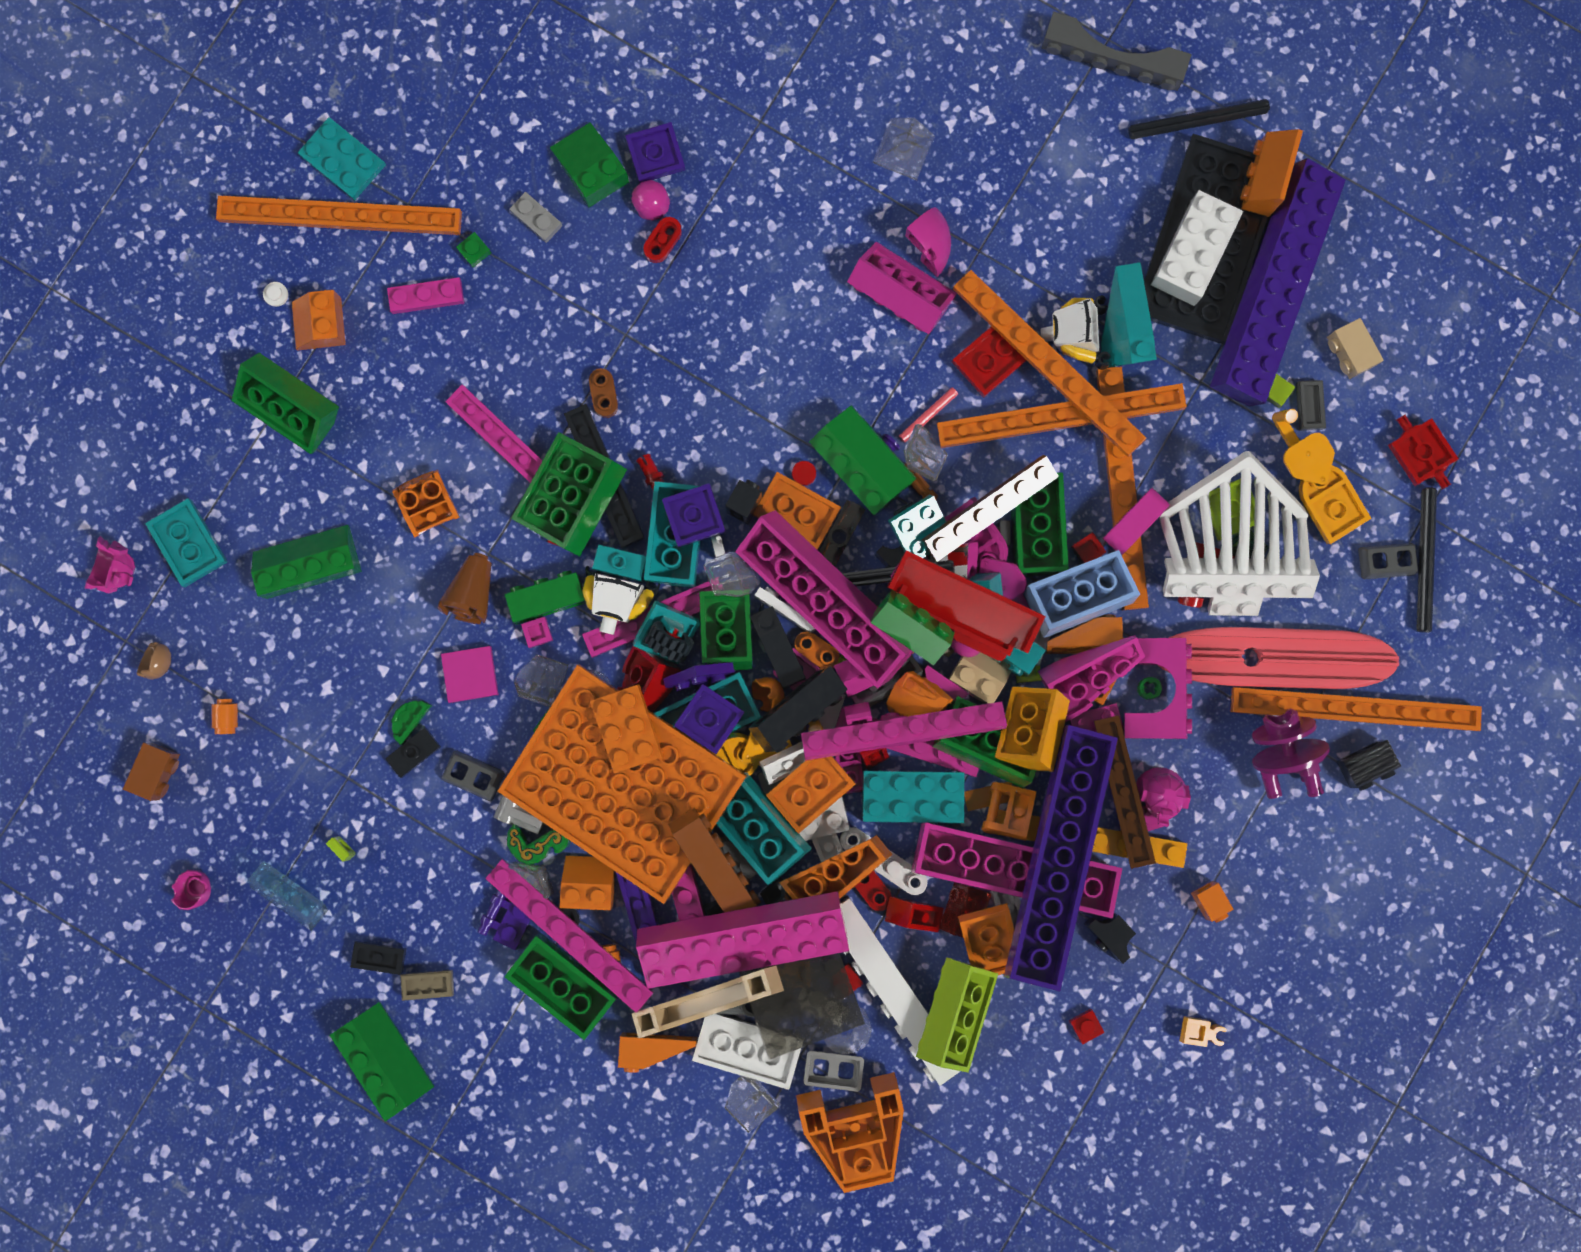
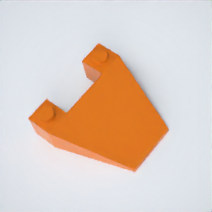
(859, 1139)

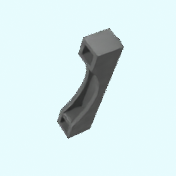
(1160, 67)

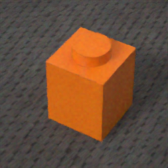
(1212, 902)

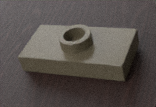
(427, 985)

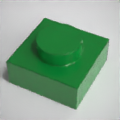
(473, 249)

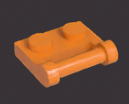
(1017, 813)

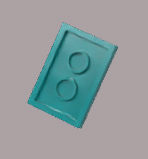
(341, 158)
(186, 542)

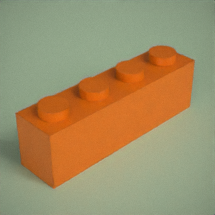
(839, 872)

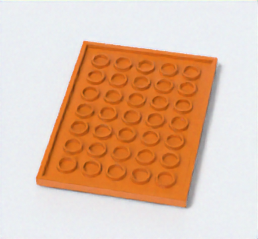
(621, 815)

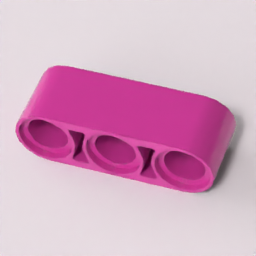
(1136, 521)

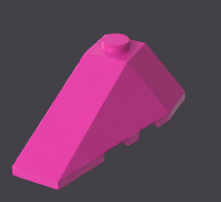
(1091, 672)

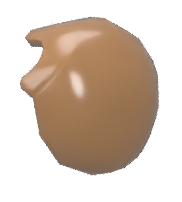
(155, 661)

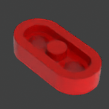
(661, 240)
(871, 889)

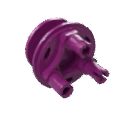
(1290, 752)

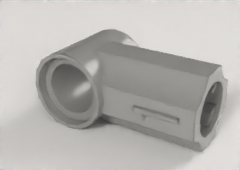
(513, 814)

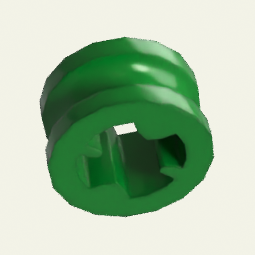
(1158, 688)

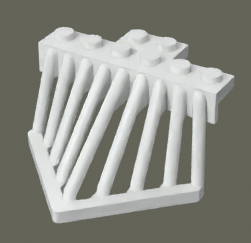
(1240, 583)

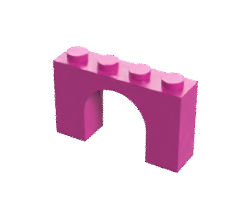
(1172, 721)

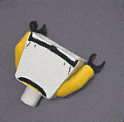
(1077, 330)
(616, 599)

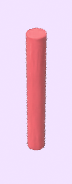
(929, 413)

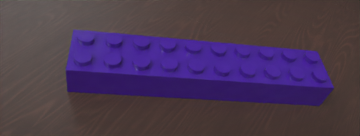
(1277, 284)
(1060, 858)

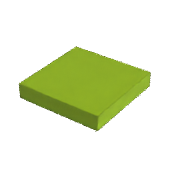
(1214, 497)

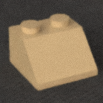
(981, 677)

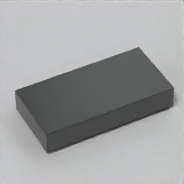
(1310, 405)

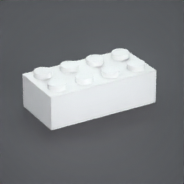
(1196, 248)

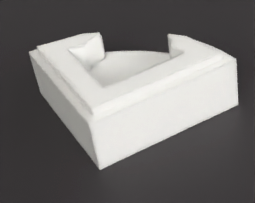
(718, 545)

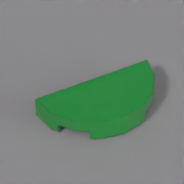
(407, 718)

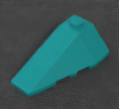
(1128, 322)

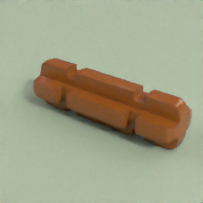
(922, 486)

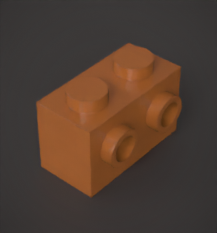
(152, 772)

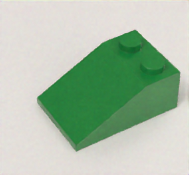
(590, 164)
(726, 630)

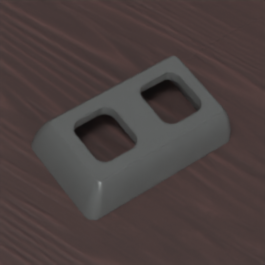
(1392, 568)
(474, 767)

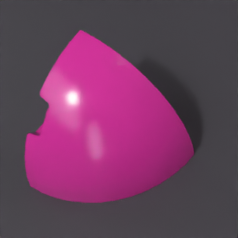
(933, 238)

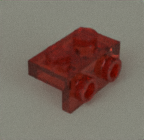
(962, 901)

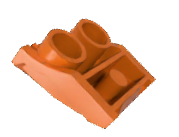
(425, 502)
(916, 696)

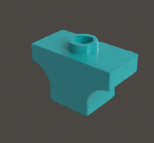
(619, 563)

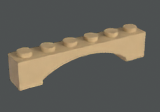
(708, 1002)

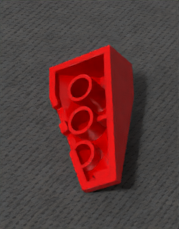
(648, 672)

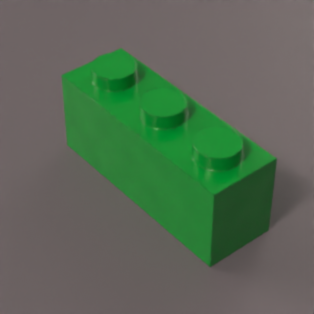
(545, 597)
(913, 627)

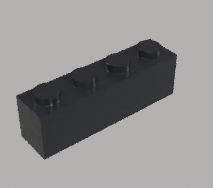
(798, 709)

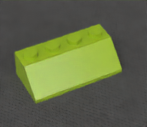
(956, 1015)

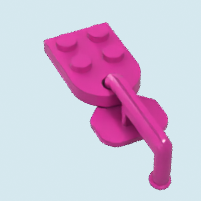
(994, 545)

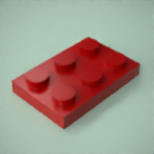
(988, 361)

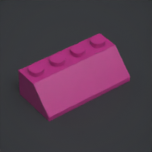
(901, 287)

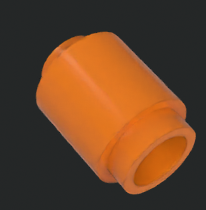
(224, 716)

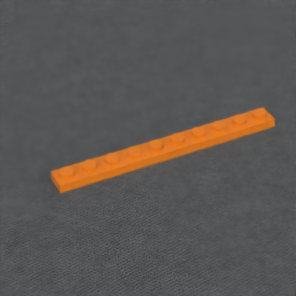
(339, 215)
(1049, 363)
(1056, 416)
(1122, 488)
(1357, 709)

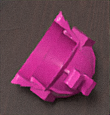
(111, 568)
(1163, 793)

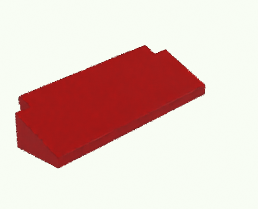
(975, 613)

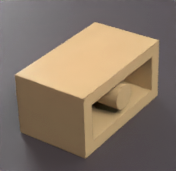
(1354, 348)

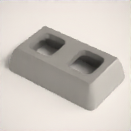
(832, 1079)

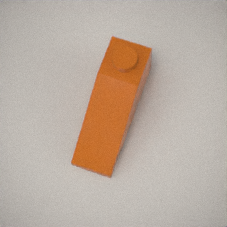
(1087, 636)
(646, 1051)

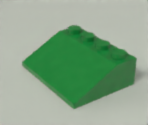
(569, 494)

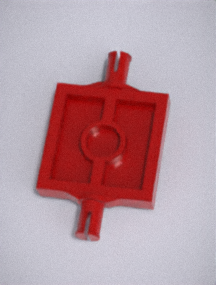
(1423, 452)

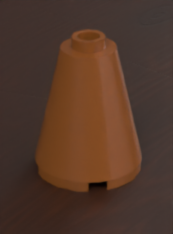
(469, 591)

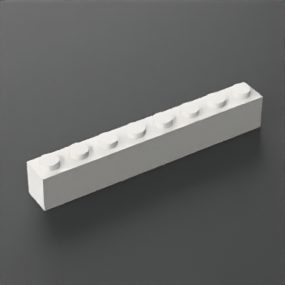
(889, 984)

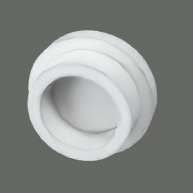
(275, 294)

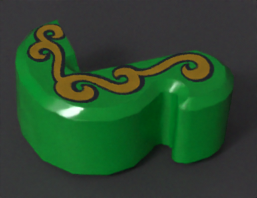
(538, 849)

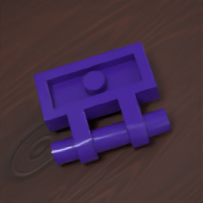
(511, 928)

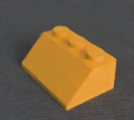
(1033, 728)

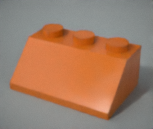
(1270, 171)

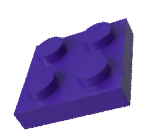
(655, 152)
(693, 515)
(699, 675)
(709, 719)

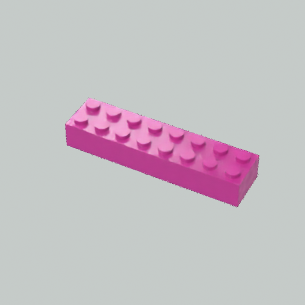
(822, 597)
(1001, 866)
(742, 940)

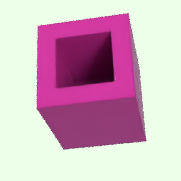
(852, 678)

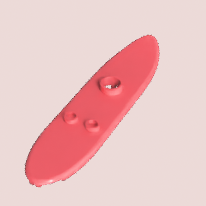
(1288, 657)

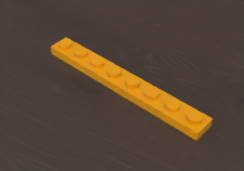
(1111, 843)

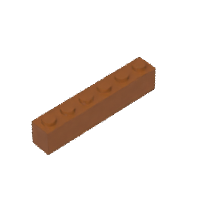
(712, 863)

